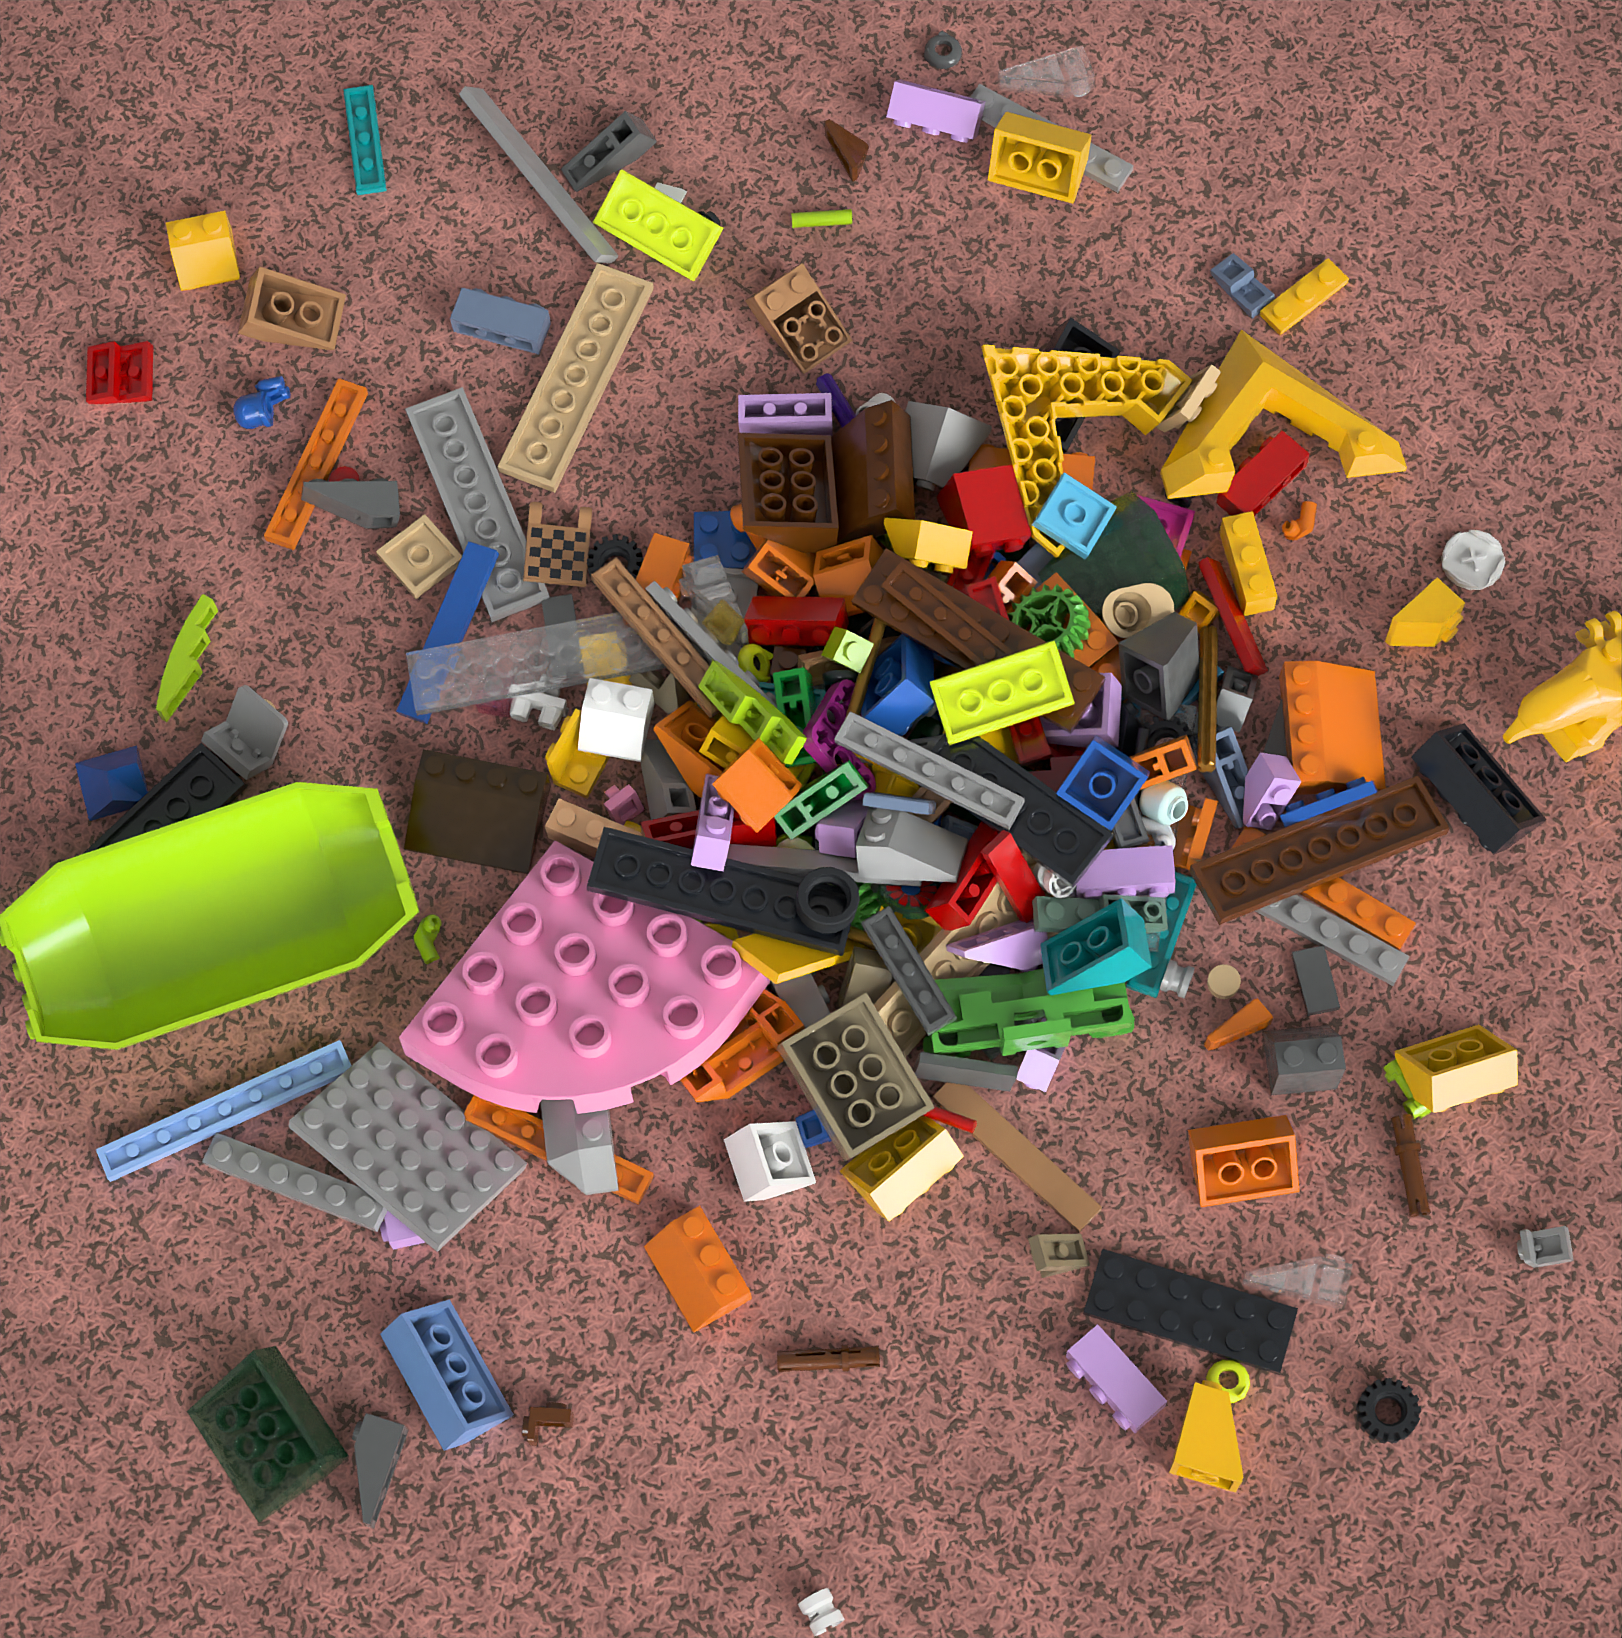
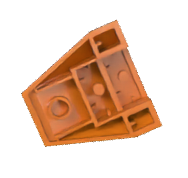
(746, 1052)

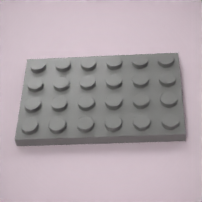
(407, 1145)

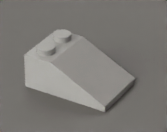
(907, 848)

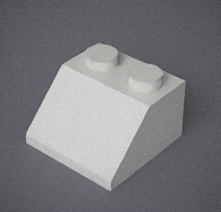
(615, 719)
(769, 1160)

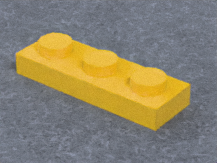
(1304, 296)

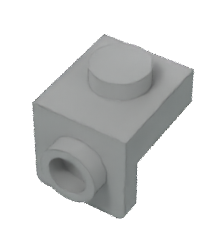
(1545, 1247)

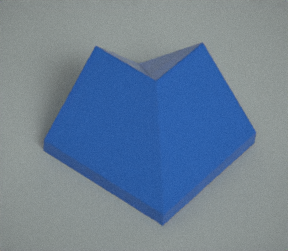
(112, 782)

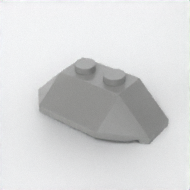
(580, 1146)

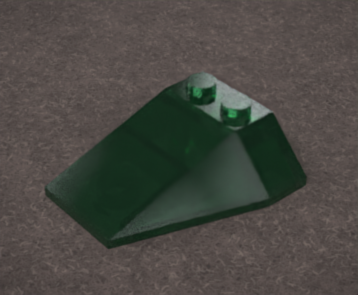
(1127, 554)

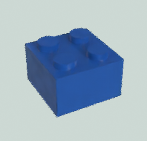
(1103, 782)

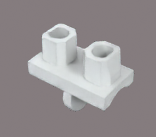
(547, 702)

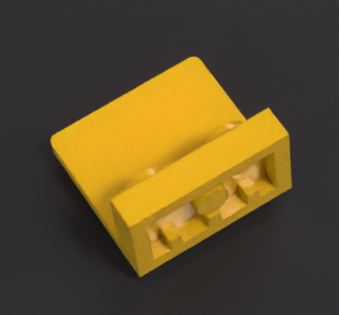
(572, 768)

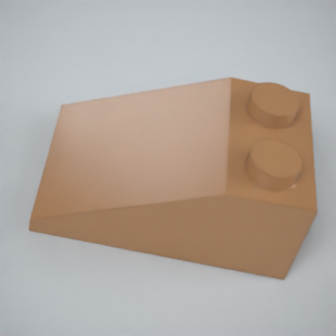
(291, 311)

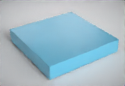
(1074, 515)

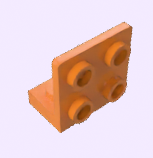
(1193, 834)

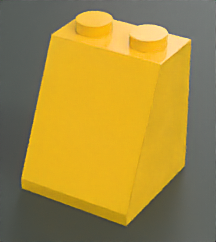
(1208, 1439)

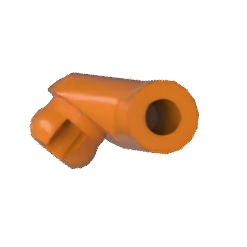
(1303, 525)

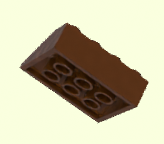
(873, 471)
(789, 489)

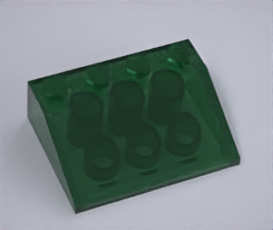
(267, 1432)

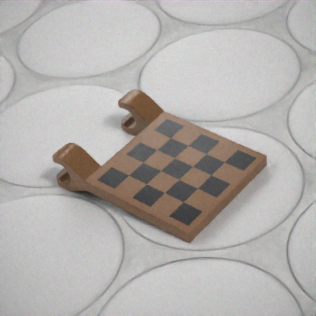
(557, 552)

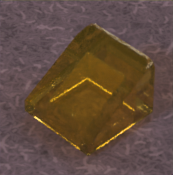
(724, 622)

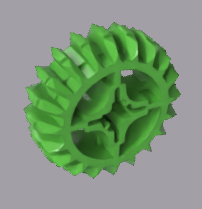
(1046, 614)

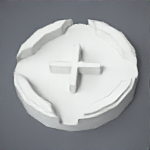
(1473, 560)

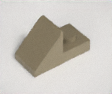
(667, 694)
(1058, 1253)

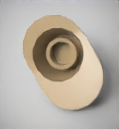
(1135, 608)

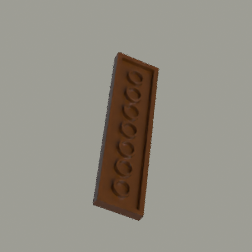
(881, 605)
(1318, 849)

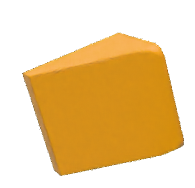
(1200, 609)

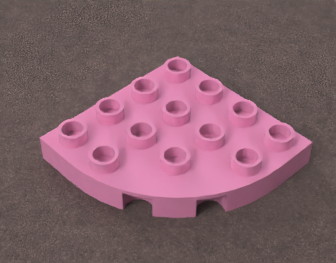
(580, 996)

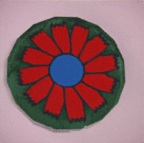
(908, 899)

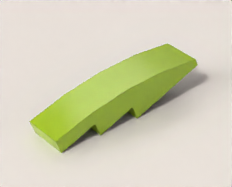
(182, 666)
(752, 711)

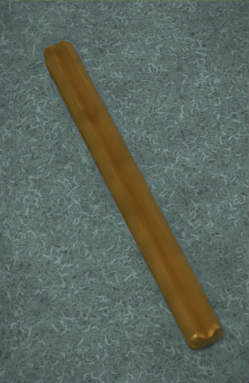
(1207, 699)

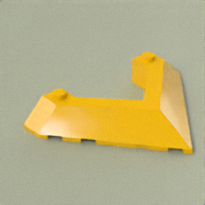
(1260, 379)
(1043, 386)

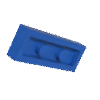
(1327, 801)

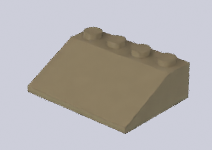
(855, 1077)

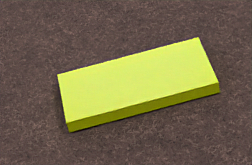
(658, 225)
(1002, 692)

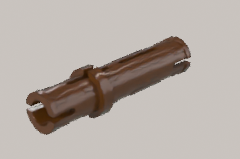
(1410, 1164)
(835, 1358)

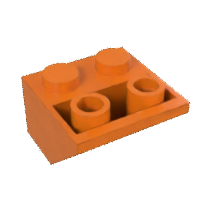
(843, 569)
(781, 570)
(757, 785)

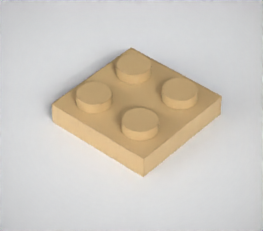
(1187, 406)
(420, 556)

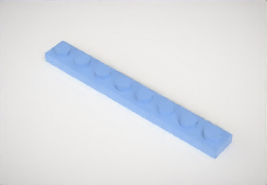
(223, 1111)

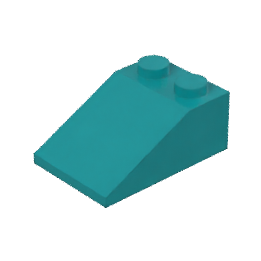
(1097, 951)

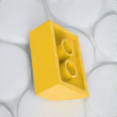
(1038, 157)
(1458, 1068)
(902, 1166)

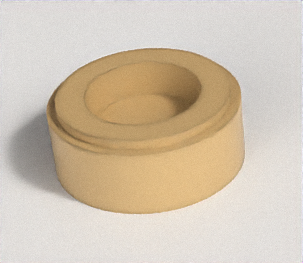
(1223, 981)

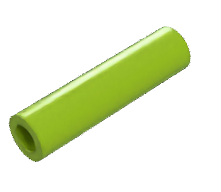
(821, 218)

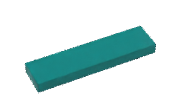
(365, 140)
(1176, 910)

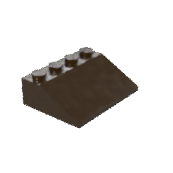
(476, 811)

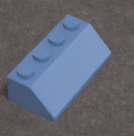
(446, 1373)

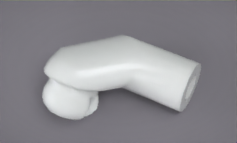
(1161, 833)

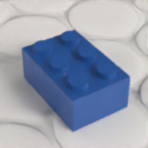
(900, 686)

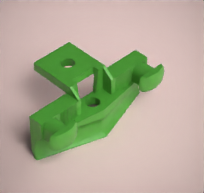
(992, 1003)

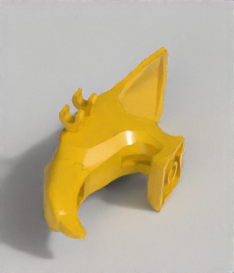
(1582, 700)

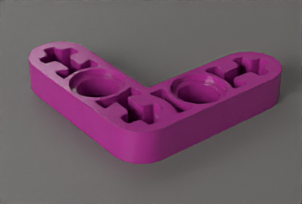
(821, 734)

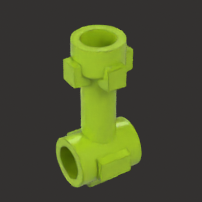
(1411, 1106)

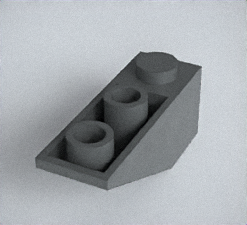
(360, 502)

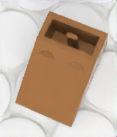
(799, 318)

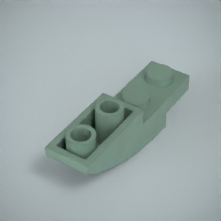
(1058, 914)

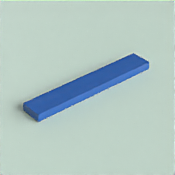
(455, 610)

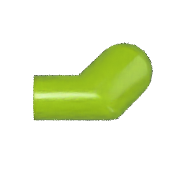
(425, 937)

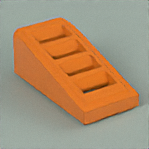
(1243, 1023)

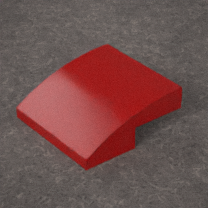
(119, 373)

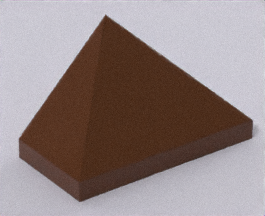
(847, 147)

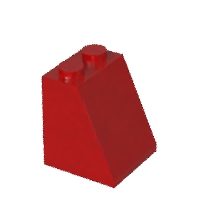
(989, 506)

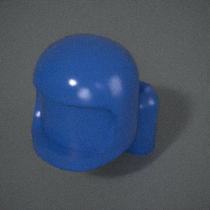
(257, 408)

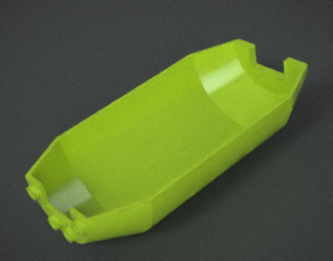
(207, 915)

